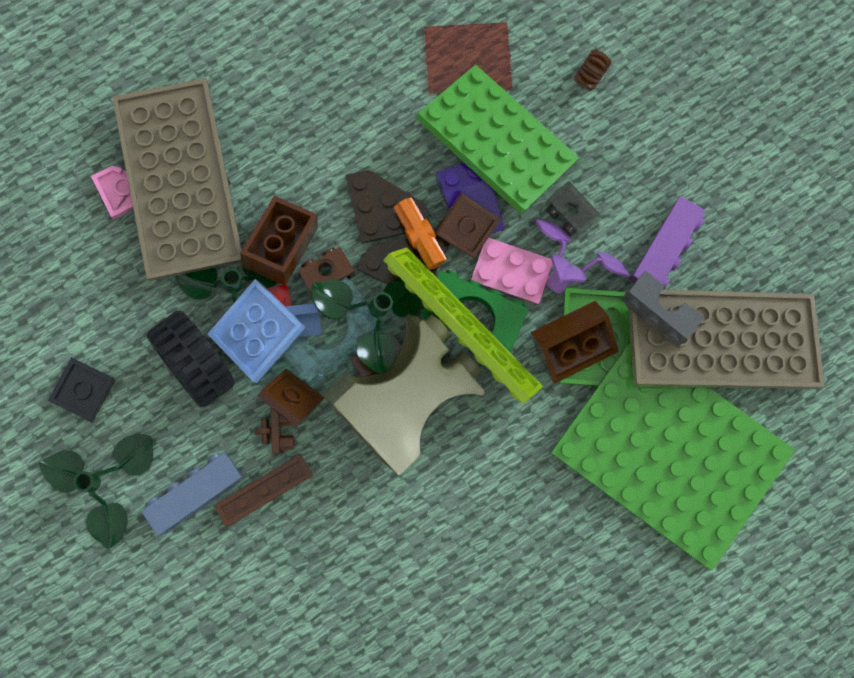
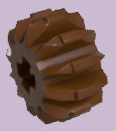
(592, 70)

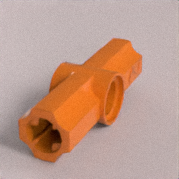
(420, 233)

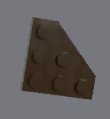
(374, 206)
(375, 267)

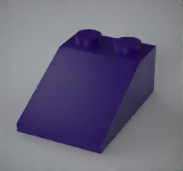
(465, 180)

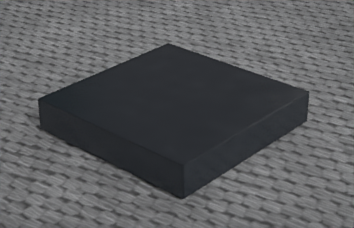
(81, 390)

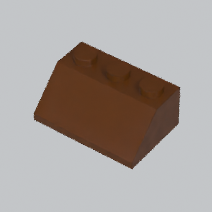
(575, 341)

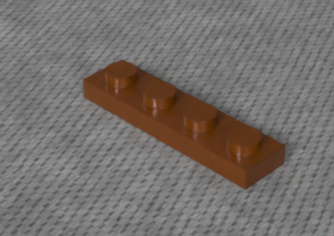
(263, 490)

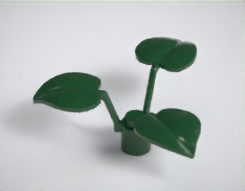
(200, 283)
(375, 350)
(66, 474)

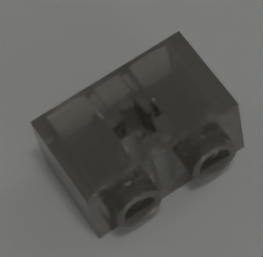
(567, 199)

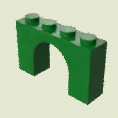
(506, 314)

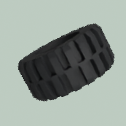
(190, 358)

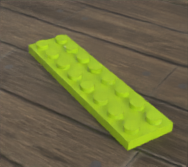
(464, 324)

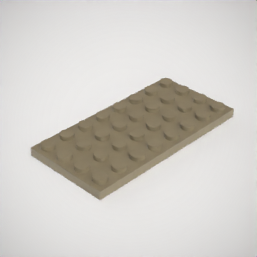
(177, 179)
(738, 344)

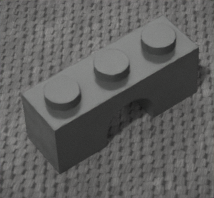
(644, 299)

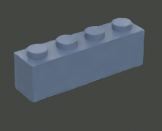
(192, 494)

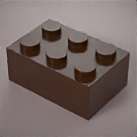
(279, 240)

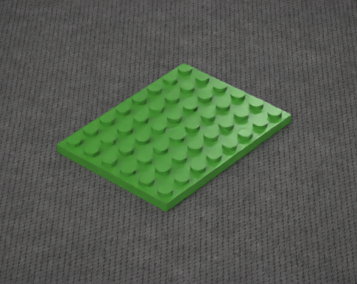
(674, 458)

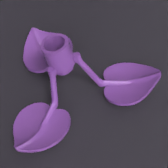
(565, 271)

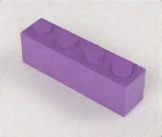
(670, 241)

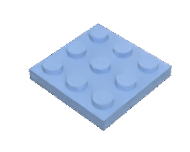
(256, 330)

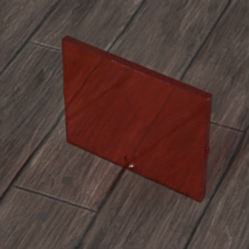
(457, 48)

